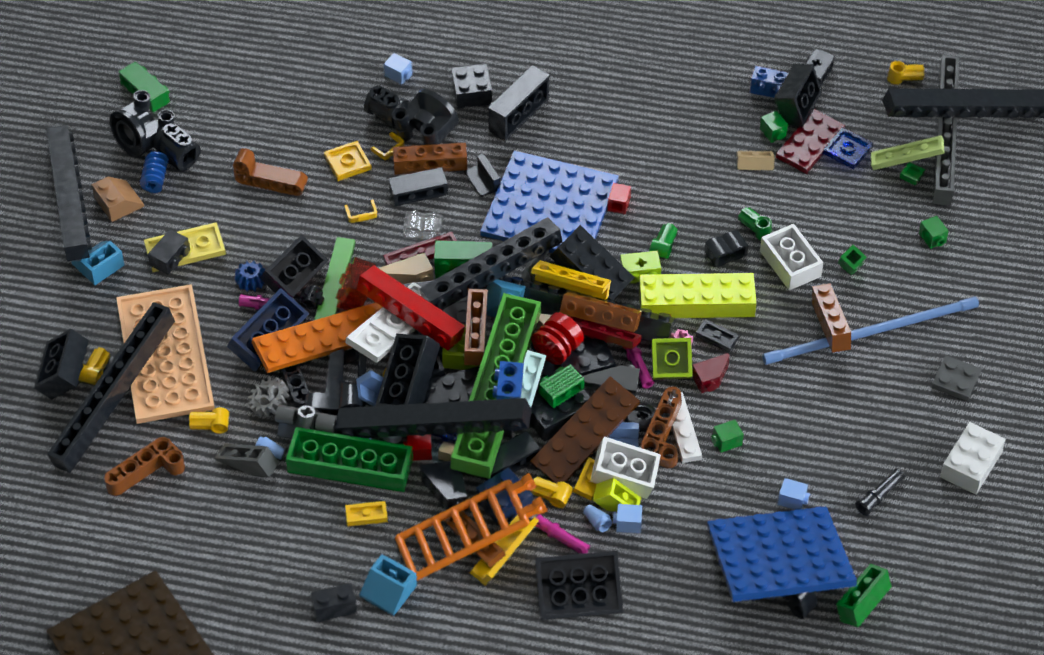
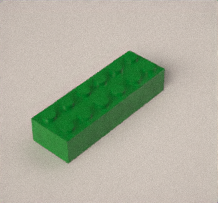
(349, 459)

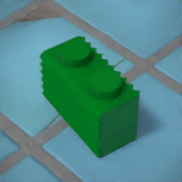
(561, 385)

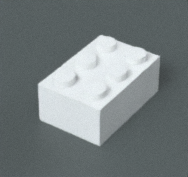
(791, 256)
(972, 458)
(627, 464)

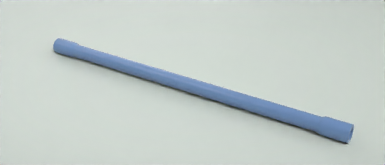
(962, 305)

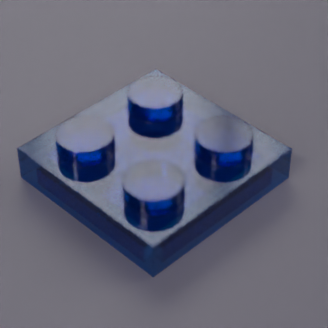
(848, 148)

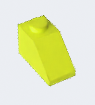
(612, 492)

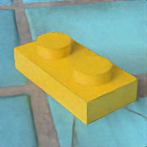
(584, 486)
(366, 513)

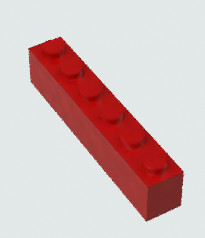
(410, 307)

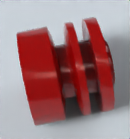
(557, 338)

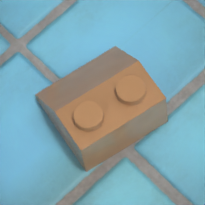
(116, 197)

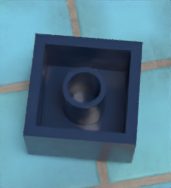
(503, 498)

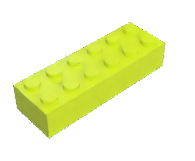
(699, 295)

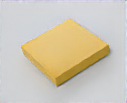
(347, 160)

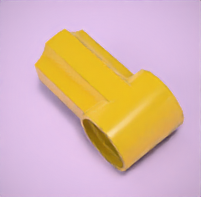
(899, 71)
(94, 367)
(215, 420)
(557, 494)

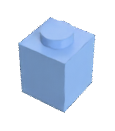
(398, 68)
(793, 494)
(628, 518)

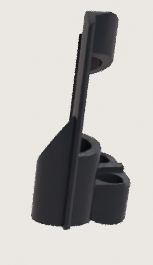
(338, 392)

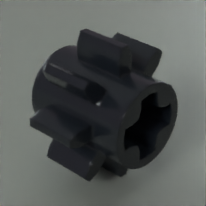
(311, 296)

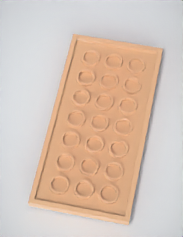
(177, 371)

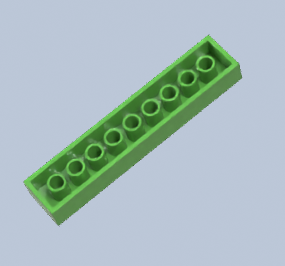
(508, 342)

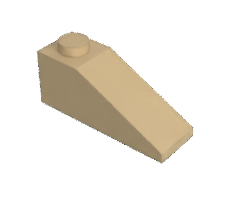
(410, 270)

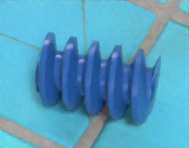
(154, 172)

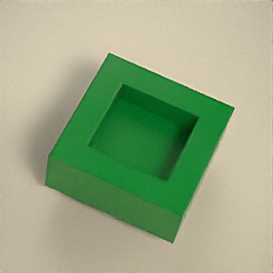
(912, 173)

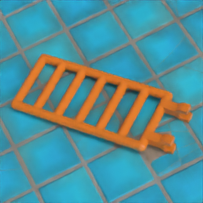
(523, 513)

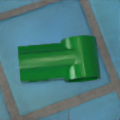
(759, 224)
(664, 240)

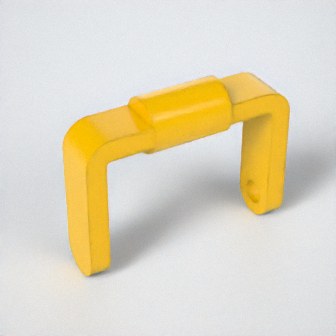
(390, 152)
(361, 217)

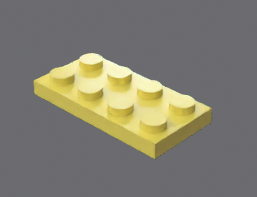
(204, 244)

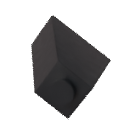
(444, 483)

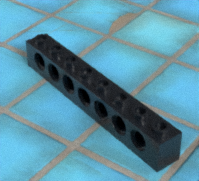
(492, 264)

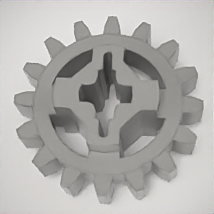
(268, 396)

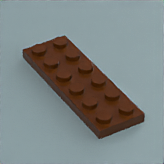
(585, 431)

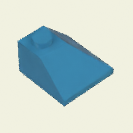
(496, 291)

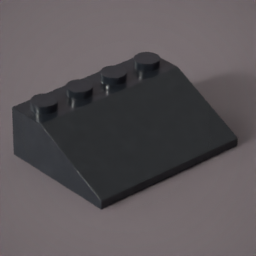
(578, 585)

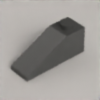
(624, 375)
(248, 458)

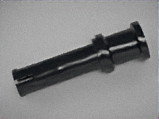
(874, 496)

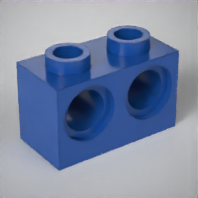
(766, 81)
(508, 384)

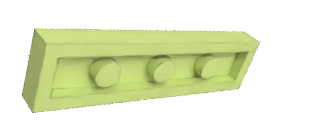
(907, 152)

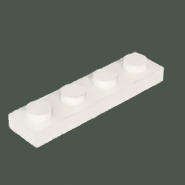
(685, 435)

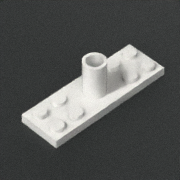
(378, 333)

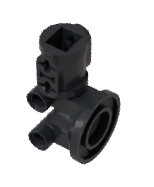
(425, 112)
(139, 132)

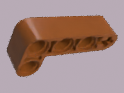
(267, 176)
(665, 426)
(159, 453)

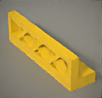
(571, 279)
(508, 544)

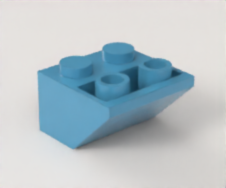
(103, 261)
(388, 584)

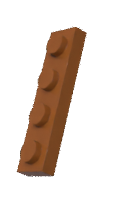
(490, 554)

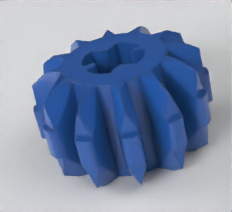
(248, 276)

